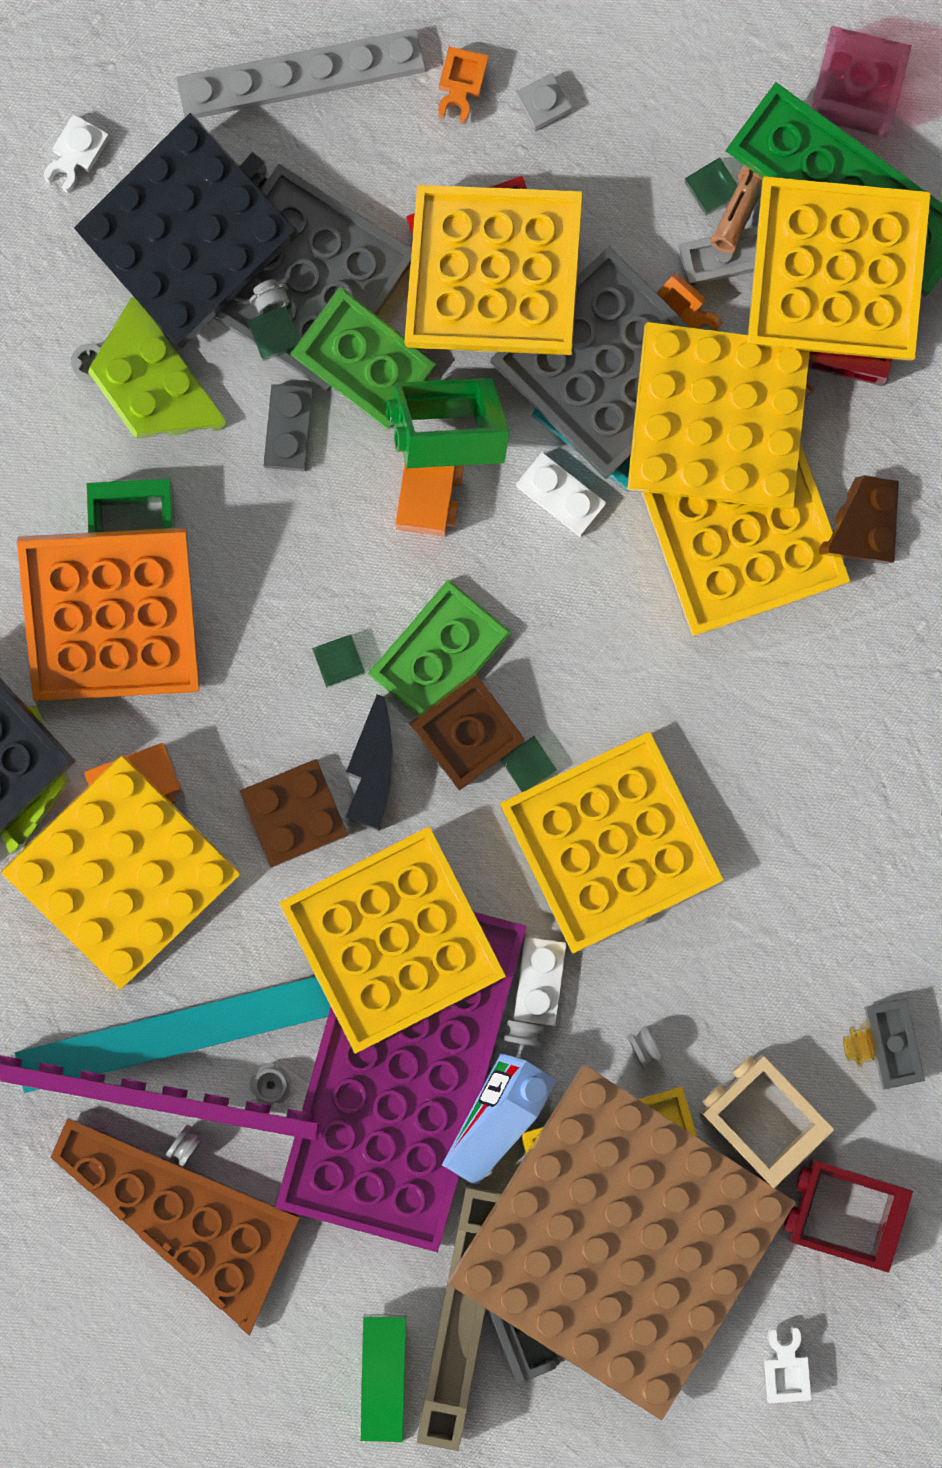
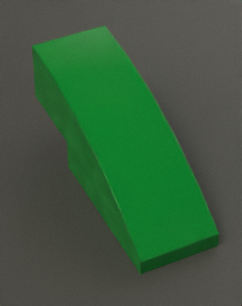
(383, 1377)

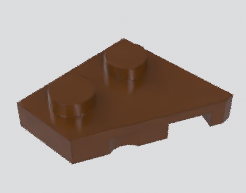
(866, 522)

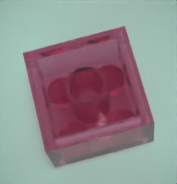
(860, 80)

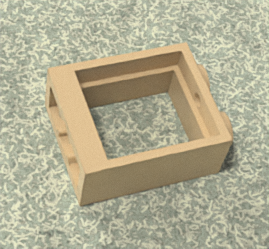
(796, 1151)

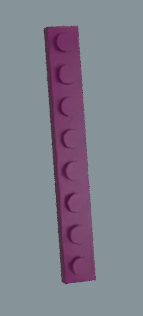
(171, 1099)

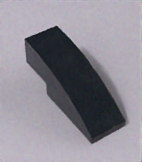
(373, 767)

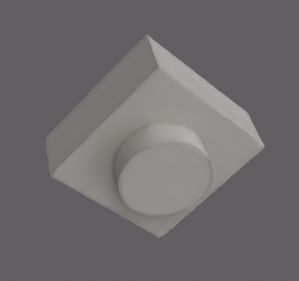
(543, 102)

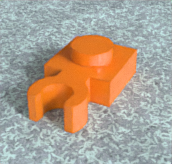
(462, 78)
(686, 303)

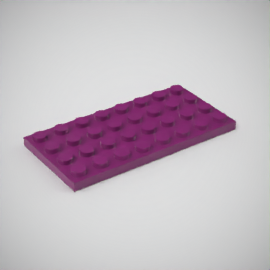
(378, 1133)

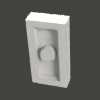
(561, 494)
(539, 981)

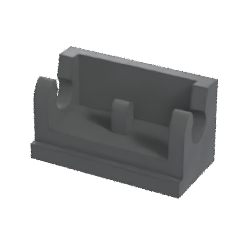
(524, 1354)

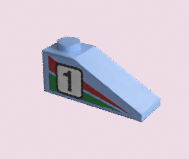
(498, 1117)

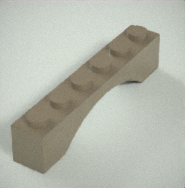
(456, 1338)

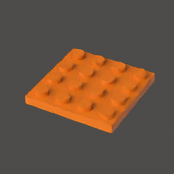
(109, 614)

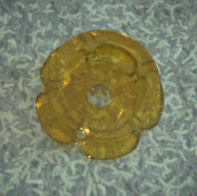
(858, 1046)

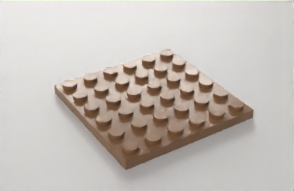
(621, 1242)

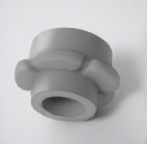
(269, 296)
(259, 1082)

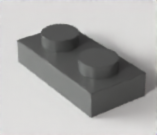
(288, 427)
(894, 1043)

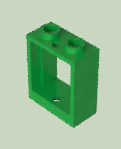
(448, 400)
(129, 493)

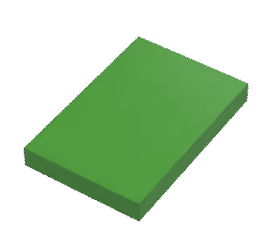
(360, 355)
(439, 649)

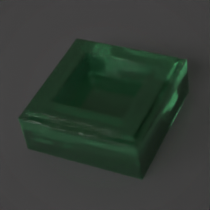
(711, 186)
(273, 333)
(338, 661)
(528, 764)

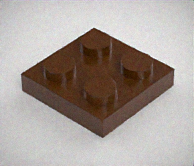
(466, 731)
(294, 813)

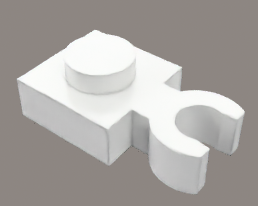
(78, 147)
(787, 1374)

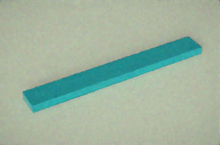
(183, 1030)

